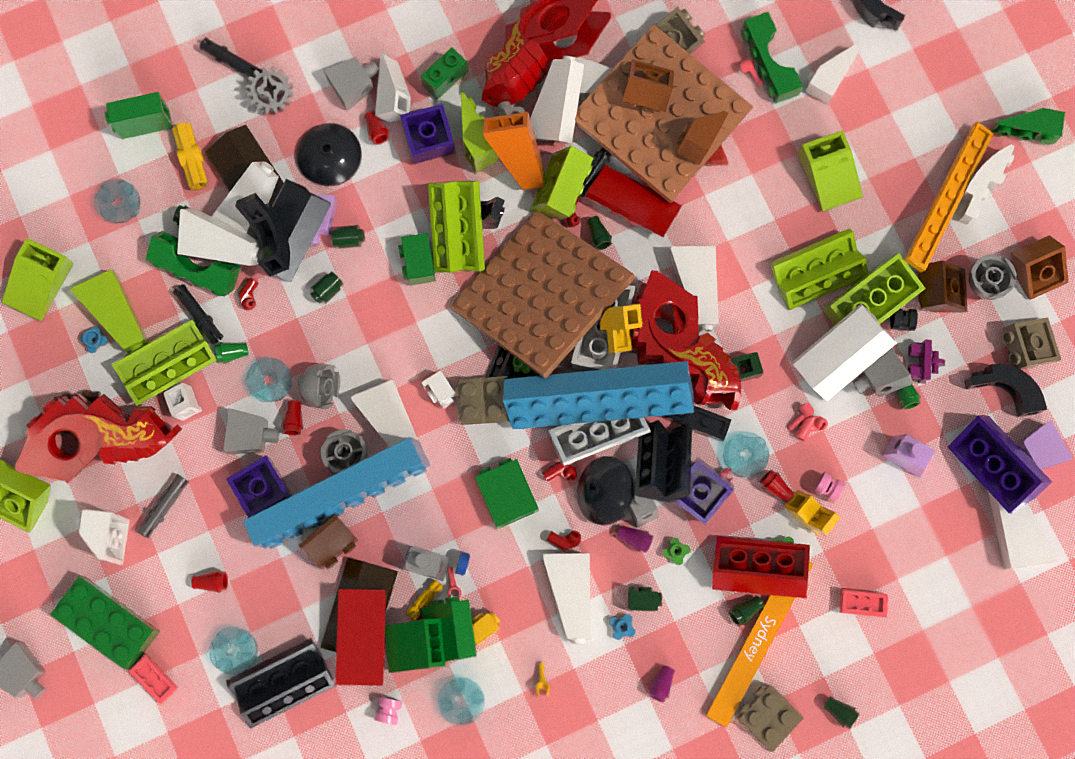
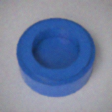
(462, 563)

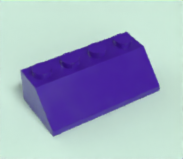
(999, 464)

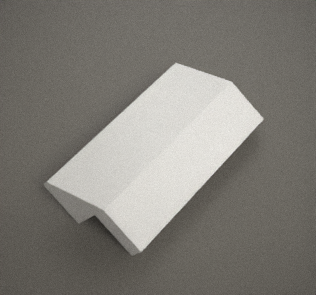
(844, 352)

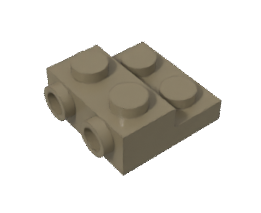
(679, 28)
(1031, 343)
(481, 400)
(769, 717)

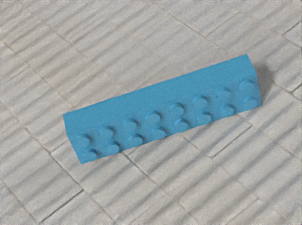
(599, 395)
(337, 493)

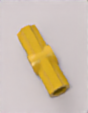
(190, 156)

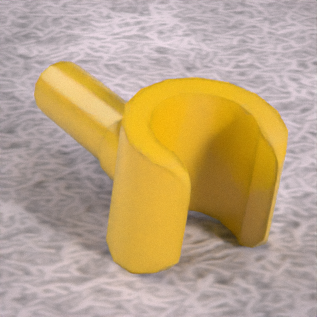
(542, 684)

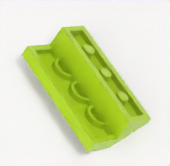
(456, 226)
(819, 269)
(163, 362)

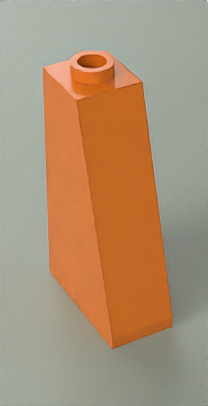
(516, 147)

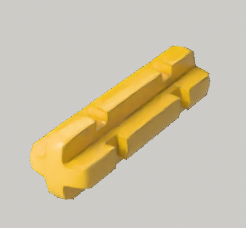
(424, 599)

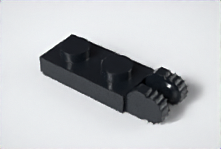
(704, 422)

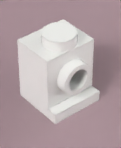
(439, 389)
(182, 401)

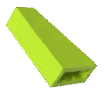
(110, 305)

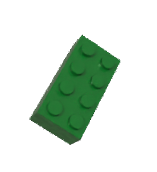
(105, 623)

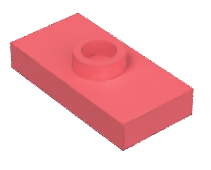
(863, 603)
(153, 679)

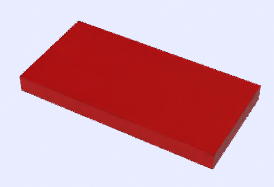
(633, 201)
(360, 637)

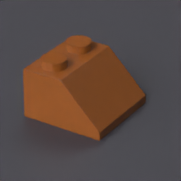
(648, 86)
(698, 137)
(1040, 266)

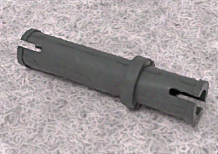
(161, 508)

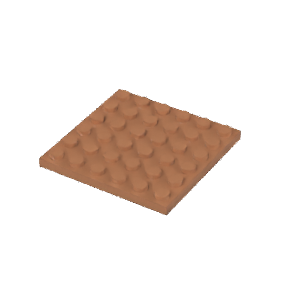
(647, 138)
(542, 293)

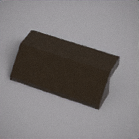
(234, 154)
(358, 576)

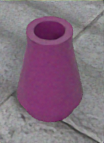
(636, 538)
(661, 685)

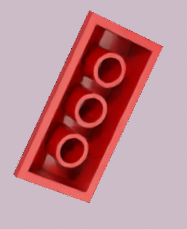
(761, 567)

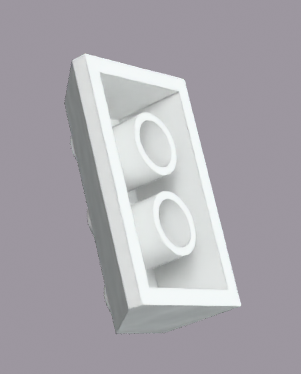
(104, 534)

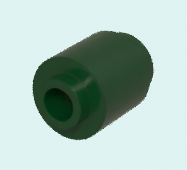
(347, 236)
(326, 288)

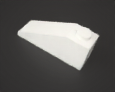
(831, 73)

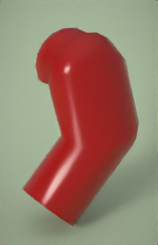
(559, 469)

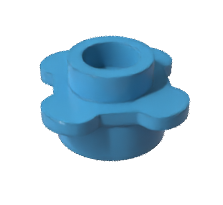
(87, 337)
(626, 621)

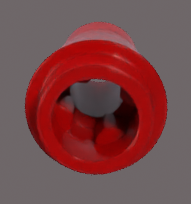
(376, 129)
(292, 421)
(774, 484)
(211, 581)

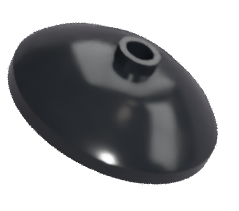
(333, 166)
(605, 490)

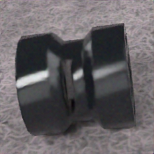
(904, 319)

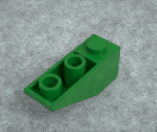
(1038, 125)

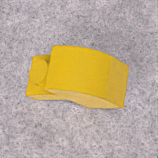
(618, 323)
(811, 513)

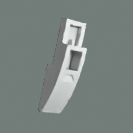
(985, 180)

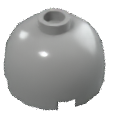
(992, 277)
(319, 385)
(343, 450)

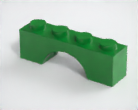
(780, 80)
(218, 277)

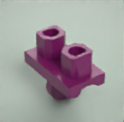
(927, 359)

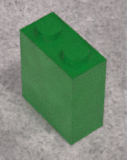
(138, 115)
(506, 493)
(456, 627)
(415, 645)

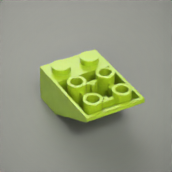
(476, 147)
(831, 170)
(35, 279)

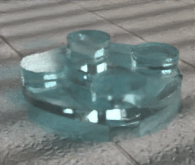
(106, 195)
(266, 367)
(755, 445)
(222, 643)
(447, 701)

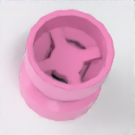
(834, 489)
(388, 713)

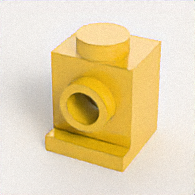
(484, 626)

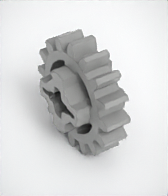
(261, 93)

